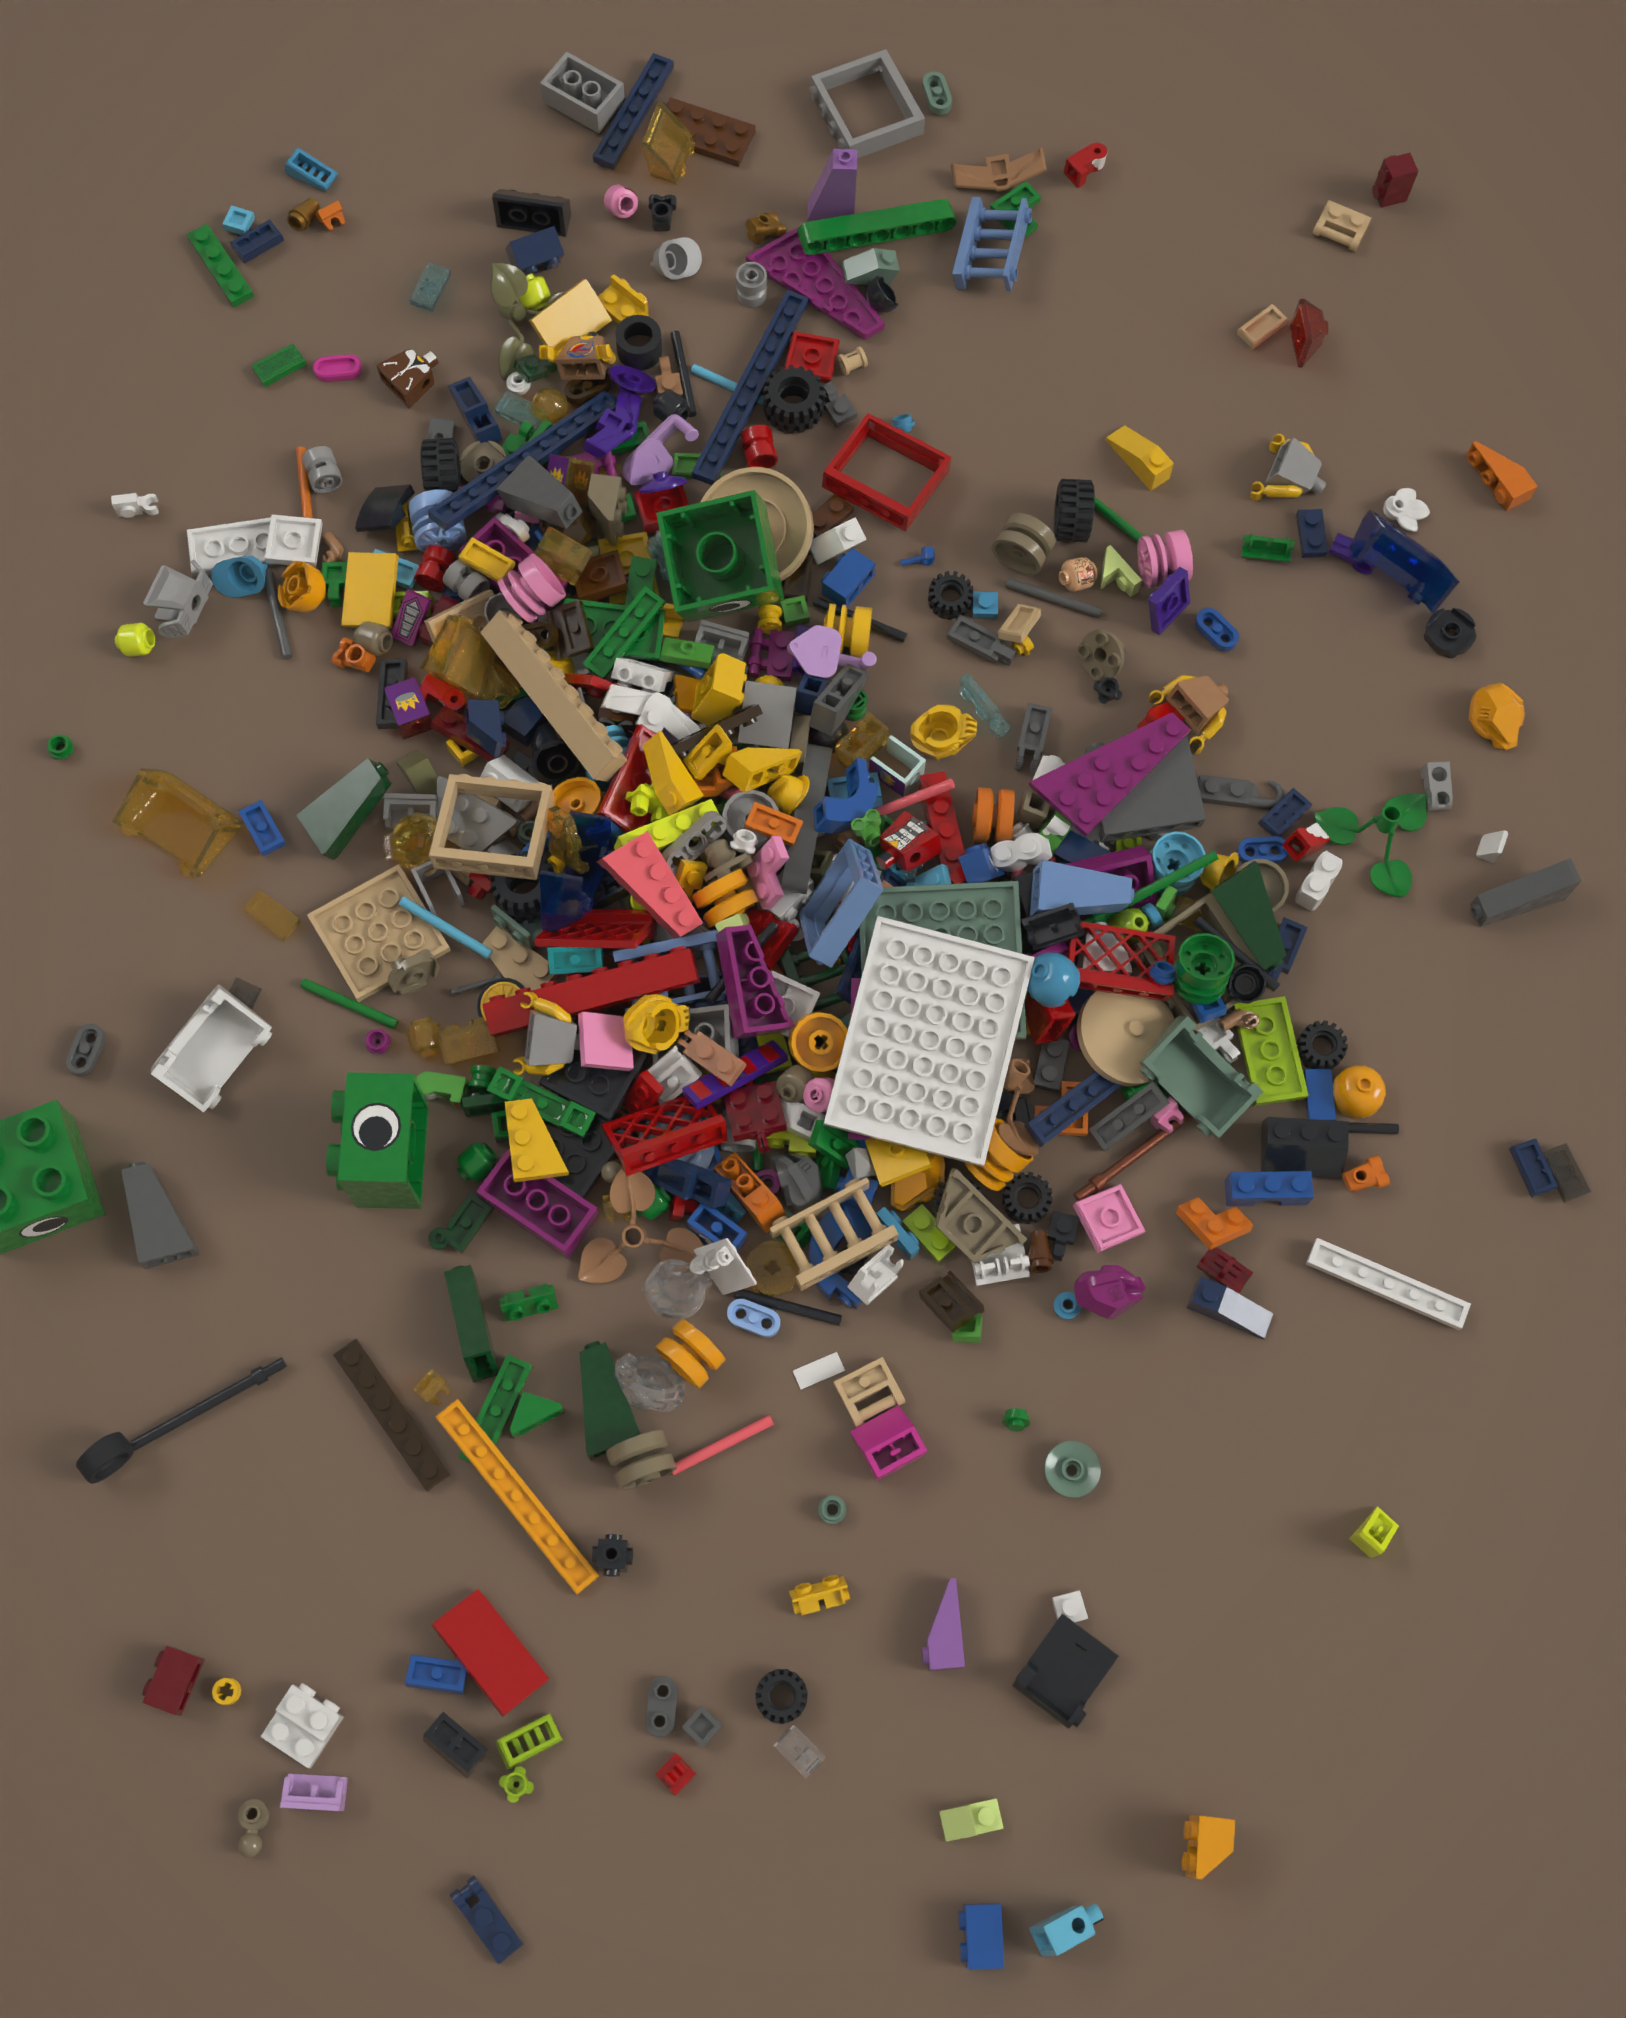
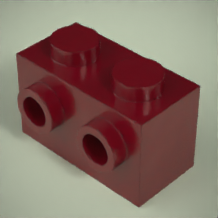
(1395, 180)
(172, 1680)

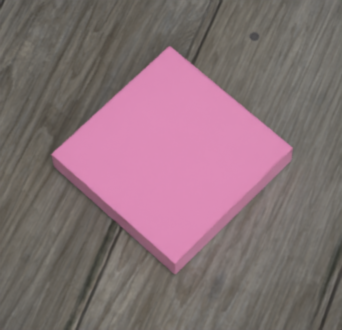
(604, 1042)
(1109, 1218)

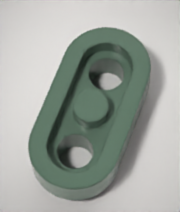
(939, 97)

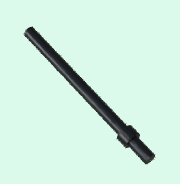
(257, 1376)

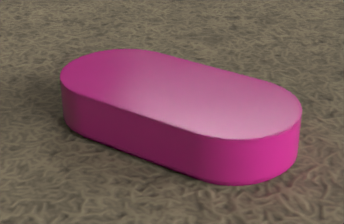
(337, 368)

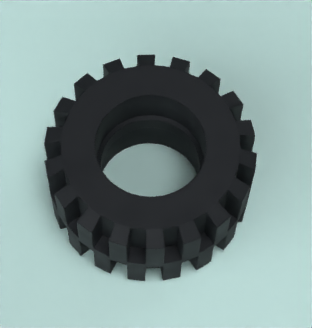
(797, 383)
(440, 464)
(1074, 510)
(515, 905)

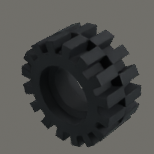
(955, 583)
(1332, 1035)
(1027, 1182)
(799, 1691)

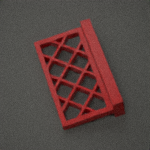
(603, 930)
(1123, 983)
(668, 1143)

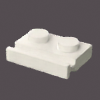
(674, 1073)

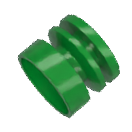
(1203, 968)

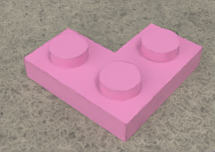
(763, 872)

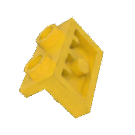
(622, 301)

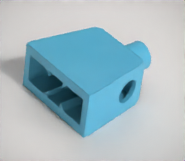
(1056, 1933)

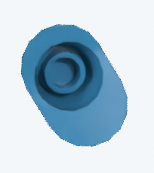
(239, 576)

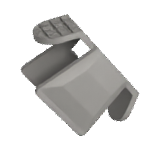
(175, 597)

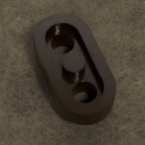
(586, 389)
(540, 631)

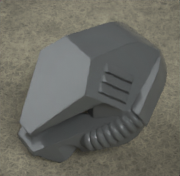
(798, 1178)

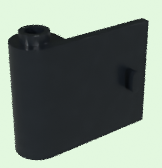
(1063, 1675)

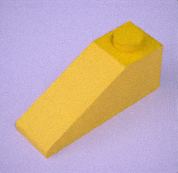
(1142, 456)
(759, 766)
(669, 776)

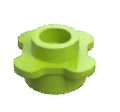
(525, 1785)

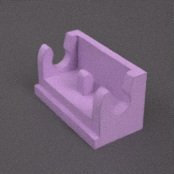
(314, 1792)

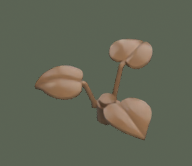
(1014, 1134)
(601, 1258)

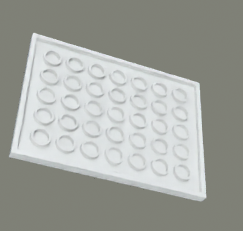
(929, 1041)

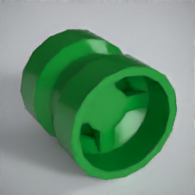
(859, 708)

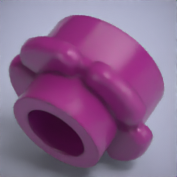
(373, 1036)

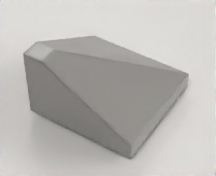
(860, 1163)

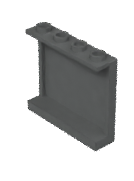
(1160, 803)

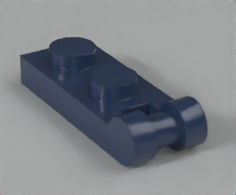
(487, 1920)

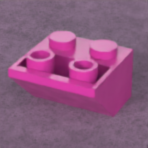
(888, 1443)

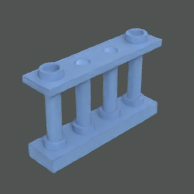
(973, 233)
(703, 941)

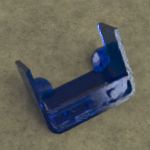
(1403, 560)
(569, 894)

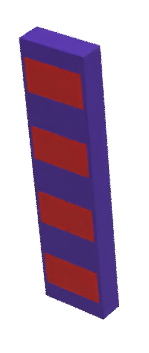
(758, 1063)

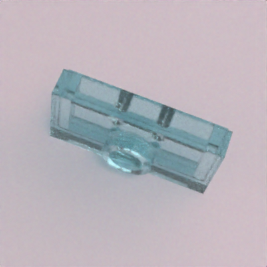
(430, 287)
(517, 410)

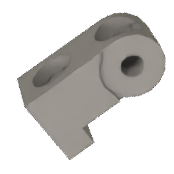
(1437, 785)

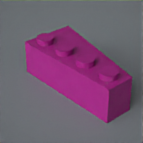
(749, 985)

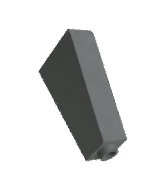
(539, 494)
(1526, 893)
(155, 1222)

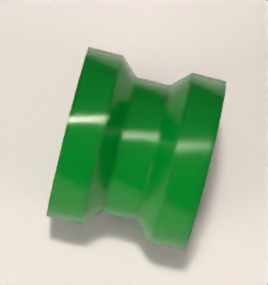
(481, 1078)

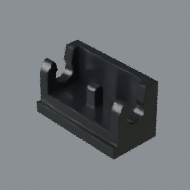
(1053, 927)
(454, 1744)

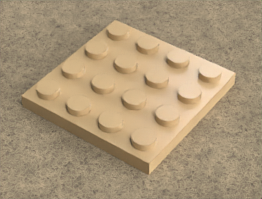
(371, 931)

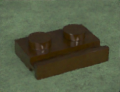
(573, 630)
(951, 1301)

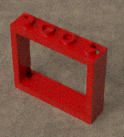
(870, 499)

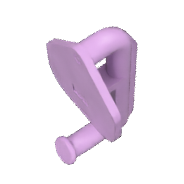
(652, 455)
(820, 654)

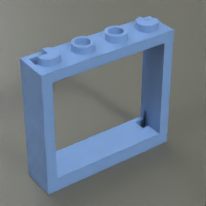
(850, 865)

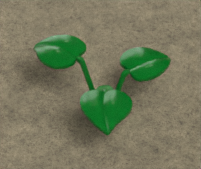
(1403, 811)

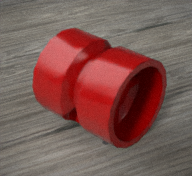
(758, 447)
(433, 567)

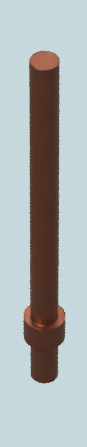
(1099, 1181)

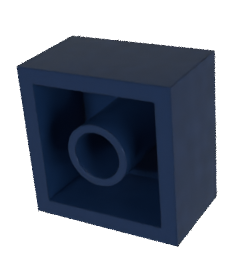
(536, 251)

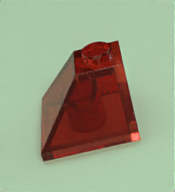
(1307, 331)

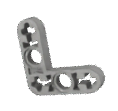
(680, 846)

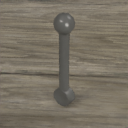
(456, 990)

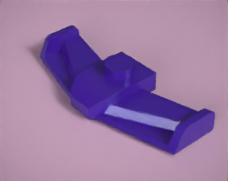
(615, 426)

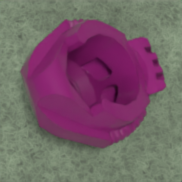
(1108, 1291)

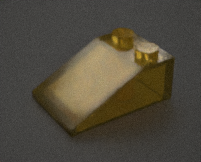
(667, 145)

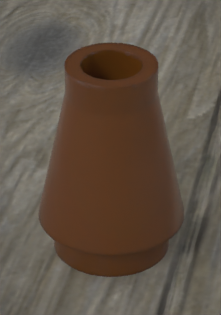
(1040, 1253)

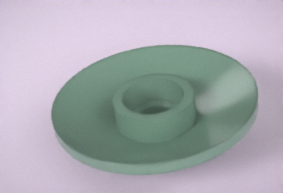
(1086, 1465)

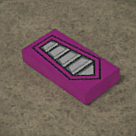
(410, 617)

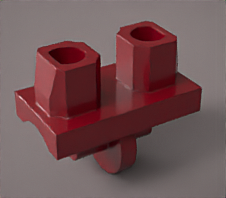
(1224, 1269)

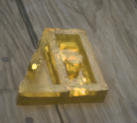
(564, 839)

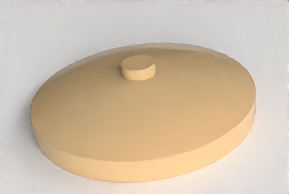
(1119, 1032)

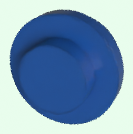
(1163, 972)

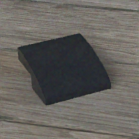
(383, 508)

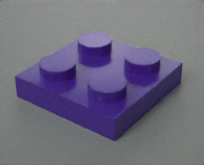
(1169, 600)

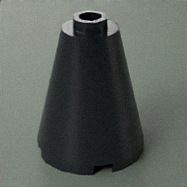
(551, 757)

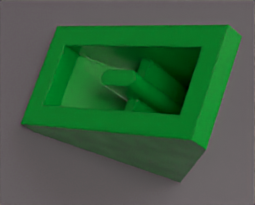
(533, 1412)

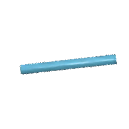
(718, 379)
(445, 927)

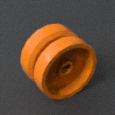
(988, 815)

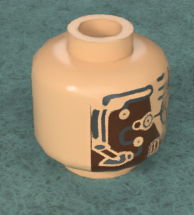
(1078, 574)

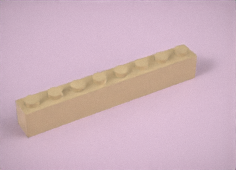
(554, 696)

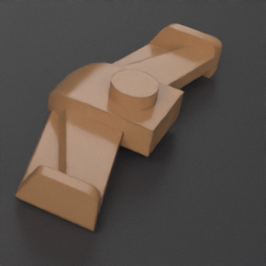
(999, 172)

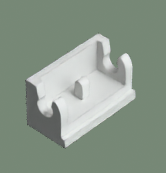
(875, 1276)

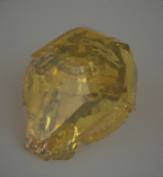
(411, 840)

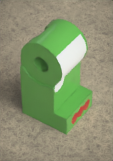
(1055, 830)
(443, 1087)

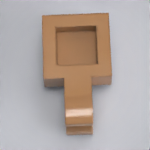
(667, 380)

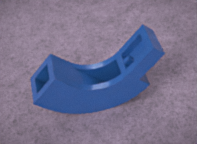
(836, 814)
(835, 1282)

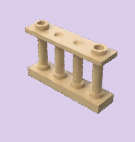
(832, 1260)

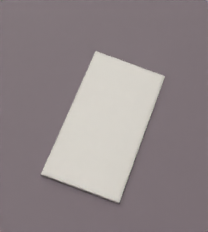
(818, 1370)

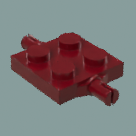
(755, 1113)

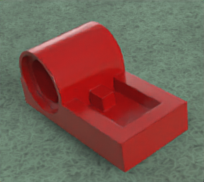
(643, 1093)

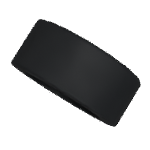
(104, 1457)

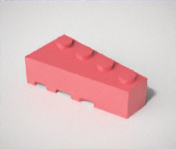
(652, 884)

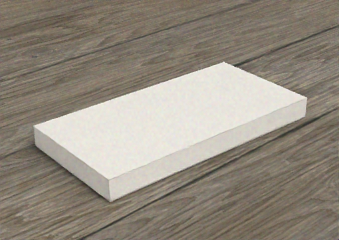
(227, 541)

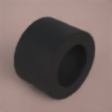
(639, 357)

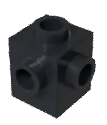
(614, 1566)

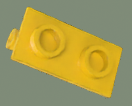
(404, 532)
(830, 1589)

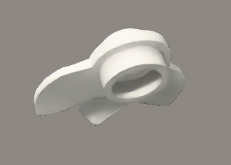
(1406, 509)

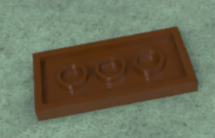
(713, 132)

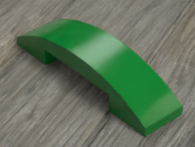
(551, 1107)

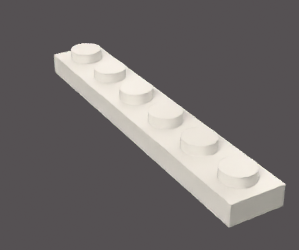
(1388, 1284)

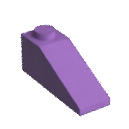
(944, 1640)

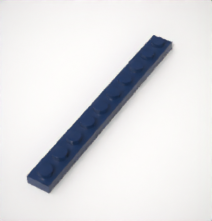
(749, 388)
(552, 441)

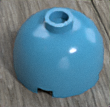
(1053, 979)

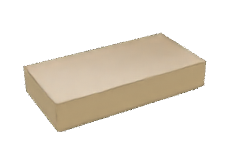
(1262, 326)
(1019, 623)

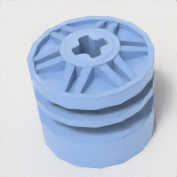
(428, 532)

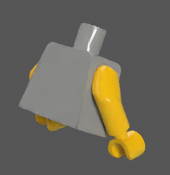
(1292, 471)
(549, 1038)

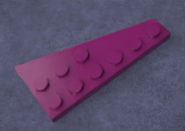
(820, 281)
(1098, 781)

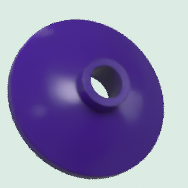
(632, 379)
(662, 482)

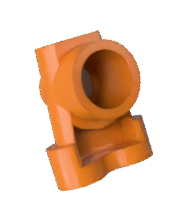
(353, 656)
(1371, 1173)

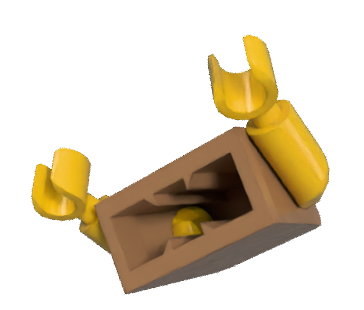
(580, 357)
(1199, 702)

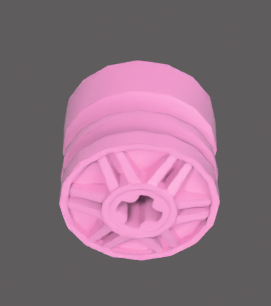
(1161, 558)
(529, 590)

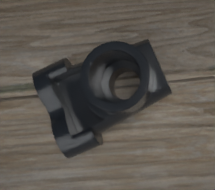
(662, 211)

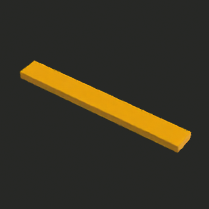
(517, 1496)

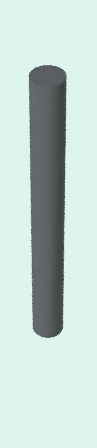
(1053, 597)
(277, 615)

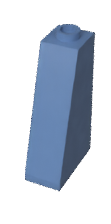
(1088, 889)

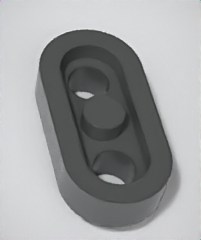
(82, 1050)
(661, 1706)

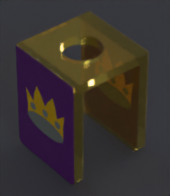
(581, 470)

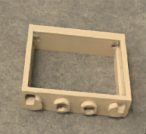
(486, 862)

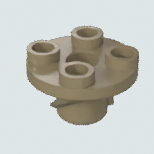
(1101, 654)
(723, 860)

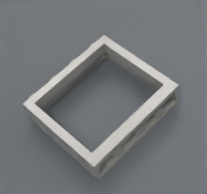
(883, 137)

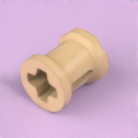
(852, 360)

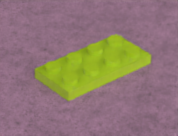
(1272, 1052)

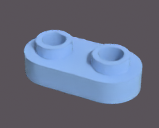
(754, 1317)

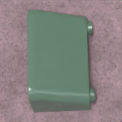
(1198, 1077)

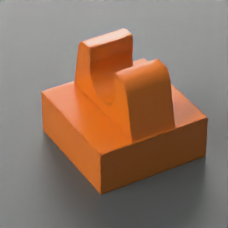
(330, 212)

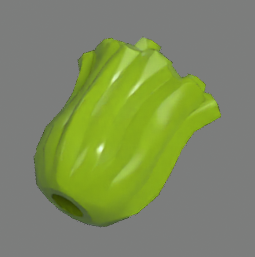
(1130, 919)

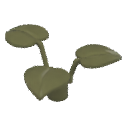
(506, 287)

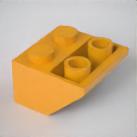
(1208, 1844)

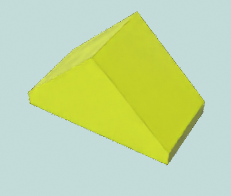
(1375, 1533)

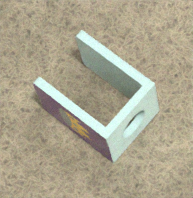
(907, 757)

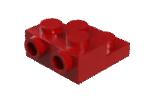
(779, 940)

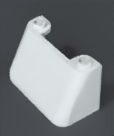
(210, 1048)

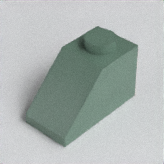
(868, 265)

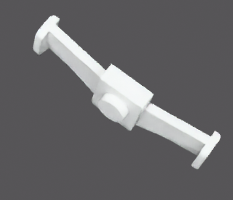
(653, 709)

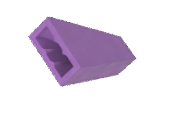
(835, 187)

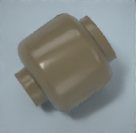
(373, 638)
(793, 1083)

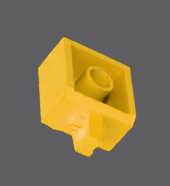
(719, 690)

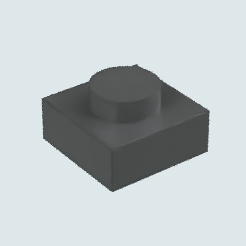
(702, 1726)

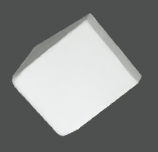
(1492, 846)

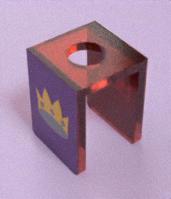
(409, 708)

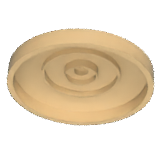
(786, 507)

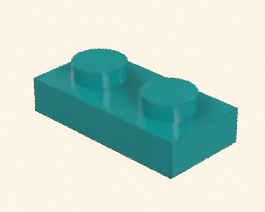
(574, 959)

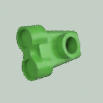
(868, 828)

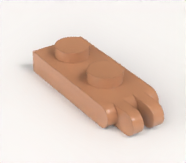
(712, 1057)

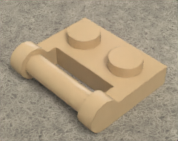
(1342, 223)
(865, 1383)

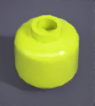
(537, 293)
(135, 639)

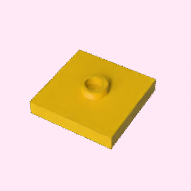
(896, 1161)

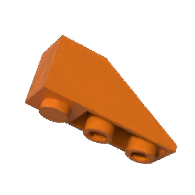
(1504, 477)
(751, 1192)

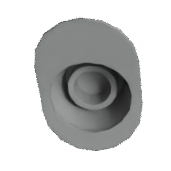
(677, 258)

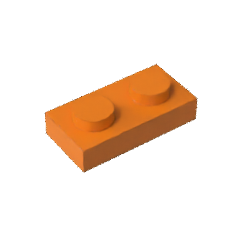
(773, 823)

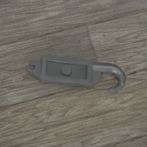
(1235, 792)

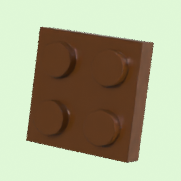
(602, 577)

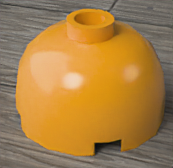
(302, 588)
(1358, 1091)

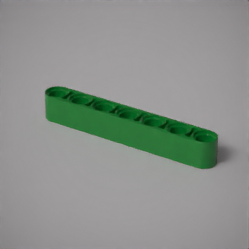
(876, 226)

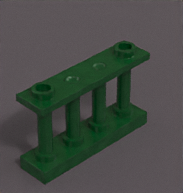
(792, 960)

